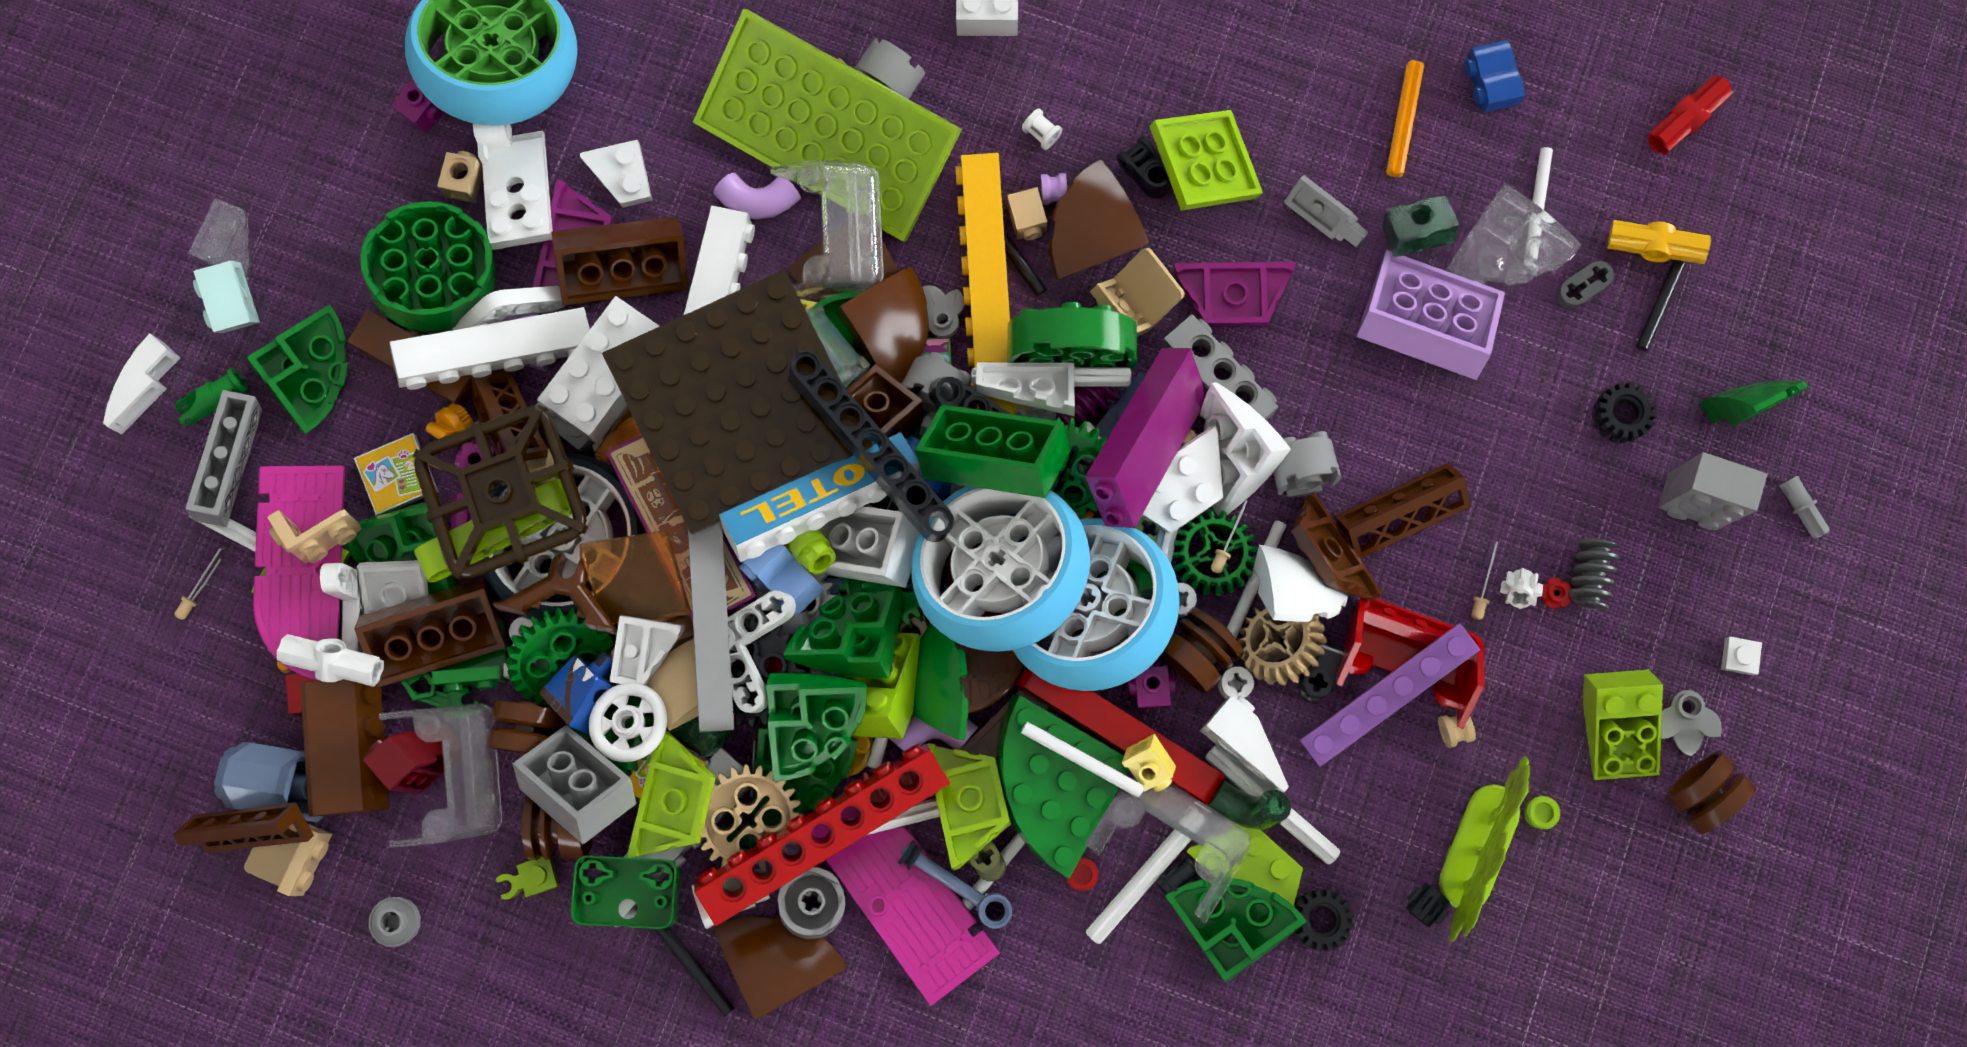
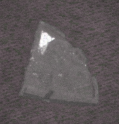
(1513, 242)

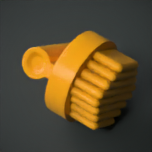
(449, 421)

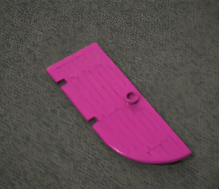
(291, 593)
(911, 910)

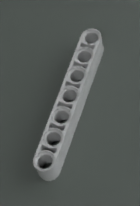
(711, 630)

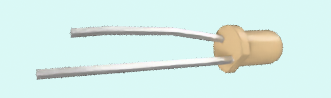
(1222, 556)
(187, 603)
(1480, 603)

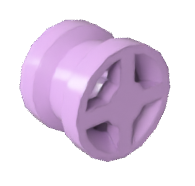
(1052, 187)

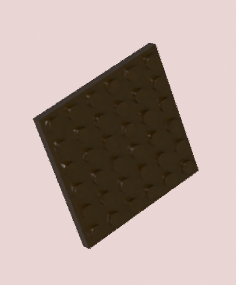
(721, 399)

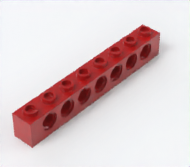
(724, 904)

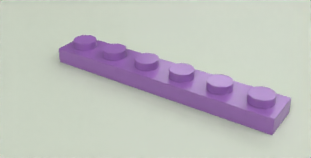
(1389, 694)

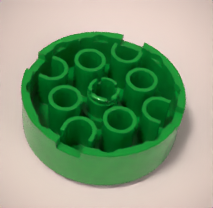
(420, 237)
(1073, 336)

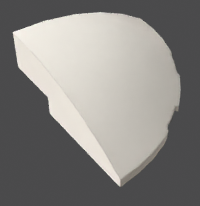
(1247, 446)
(1293, 588)

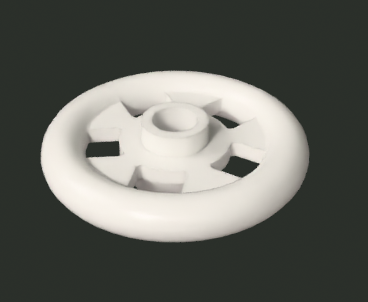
(651, 736)

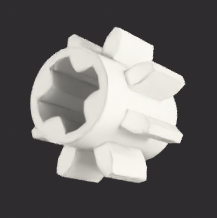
(1521, 588)

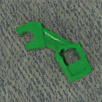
(434, 697)

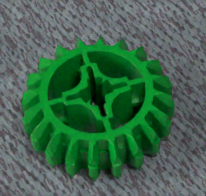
(1209, 540)

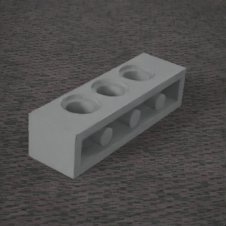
(1220, 356)

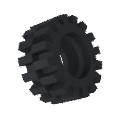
(1640, 403)
(1342, 919)

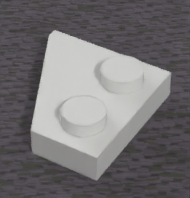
(621, 172)
(641, 648)

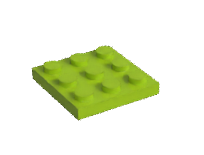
(1205, 159)

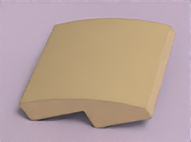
(677, 684)

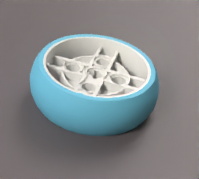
(1041, 601)
(1145, 621)

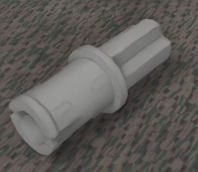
(1804, 507)

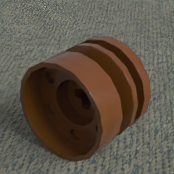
(1204, 645)
(543, 835)

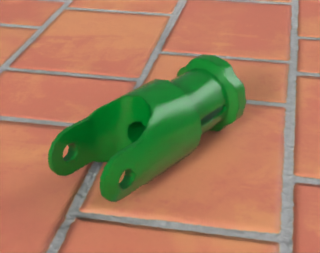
(205, 398)

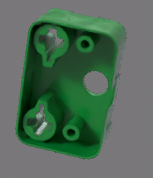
(627, 879)

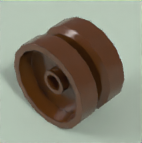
(526, 724)
(1710, 792)

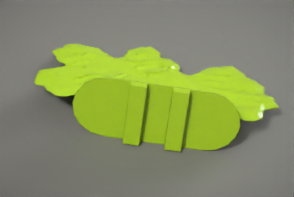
(1481, 847)

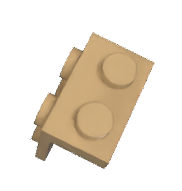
(1141, 291)
(316, 541)
(290, 864)

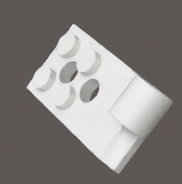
(505, 163)

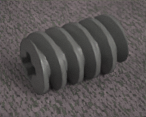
(1592, 573)

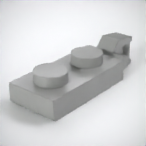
(1325, 212)

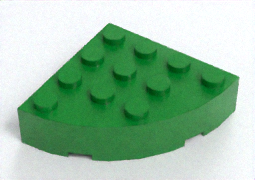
(1047, 795)

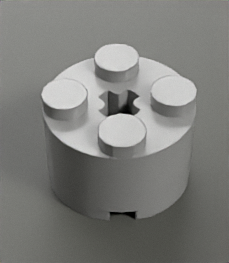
(890, 67)
(925, 371)
(1307, 466)
(817, 922)

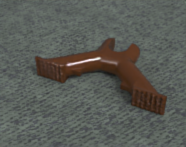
(554, 584)

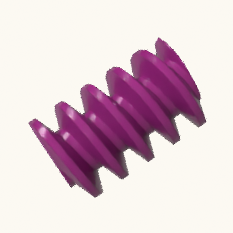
(1086, 401)

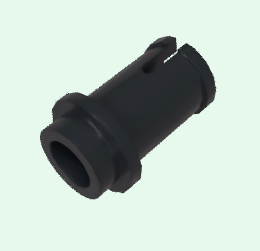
(1178, 876)

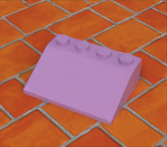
(1432, 315)

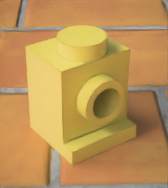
(1152, 755)

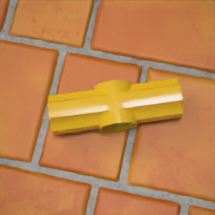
(1659, 242)

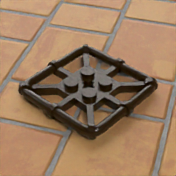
(519, 501)

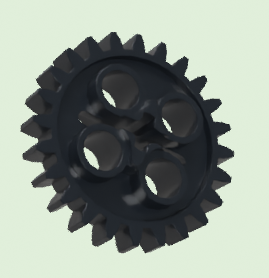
(765, 648)

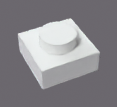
(1741, 656)

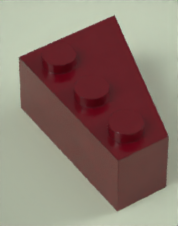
(406, 762)

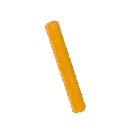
(1405, 119)

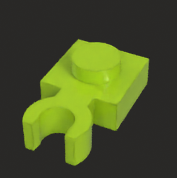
(533, 878)

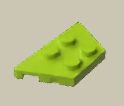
(671, 801)
(971, 805)
(1266, 866)

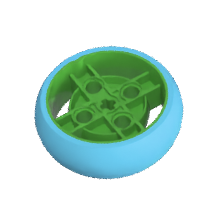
(491, 57)

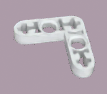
(511, 302)
(343, 583)
(740, 638)

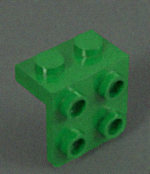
(480, 671)

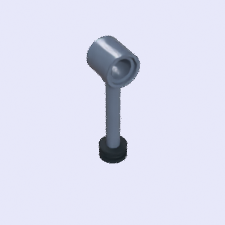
(912, 856)

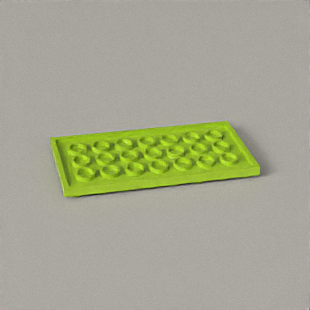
(803, 105)

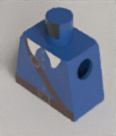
(578, 688)

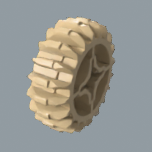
(1260, 653)

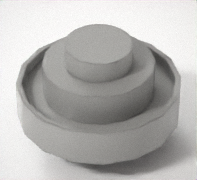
(394, 921)

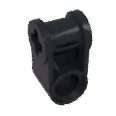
(1141, 164)
(1324, 674)

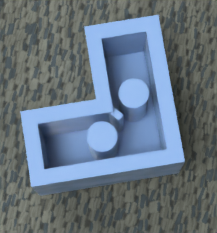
(783, 573)

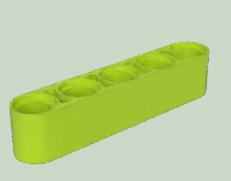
(430, 554)

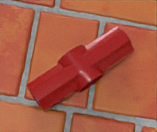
(1689, 114)

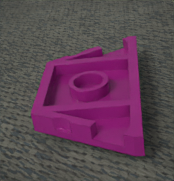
(567, 212)
(1234, 290)

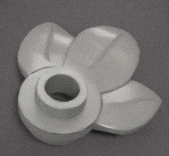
(941, 308)
(1690, 727)

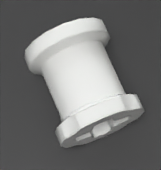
(1042, 129)

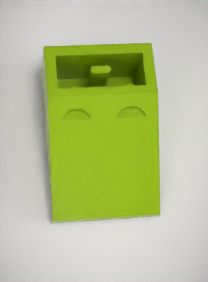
(891, 699)
(1623, 723)

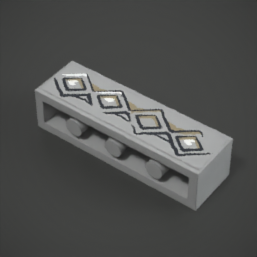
(224, 458)

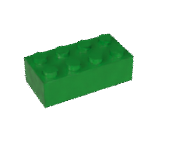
(993, 450)

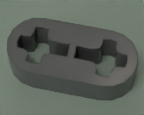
(1588, 290)

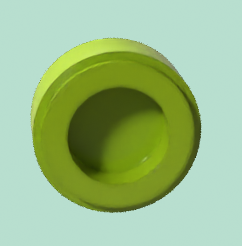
(1542, 812)

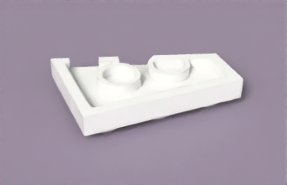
(1031, 384)

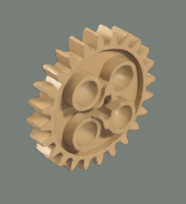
(725, 799)

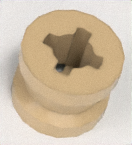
(1452, 734)

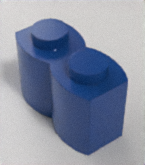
(1494, 76)

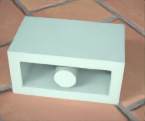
(225, 297)

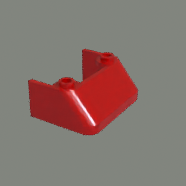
(1391, 635)

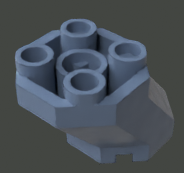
(262, 776)

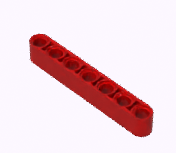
(1123, 731)

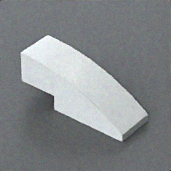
(138, 383)

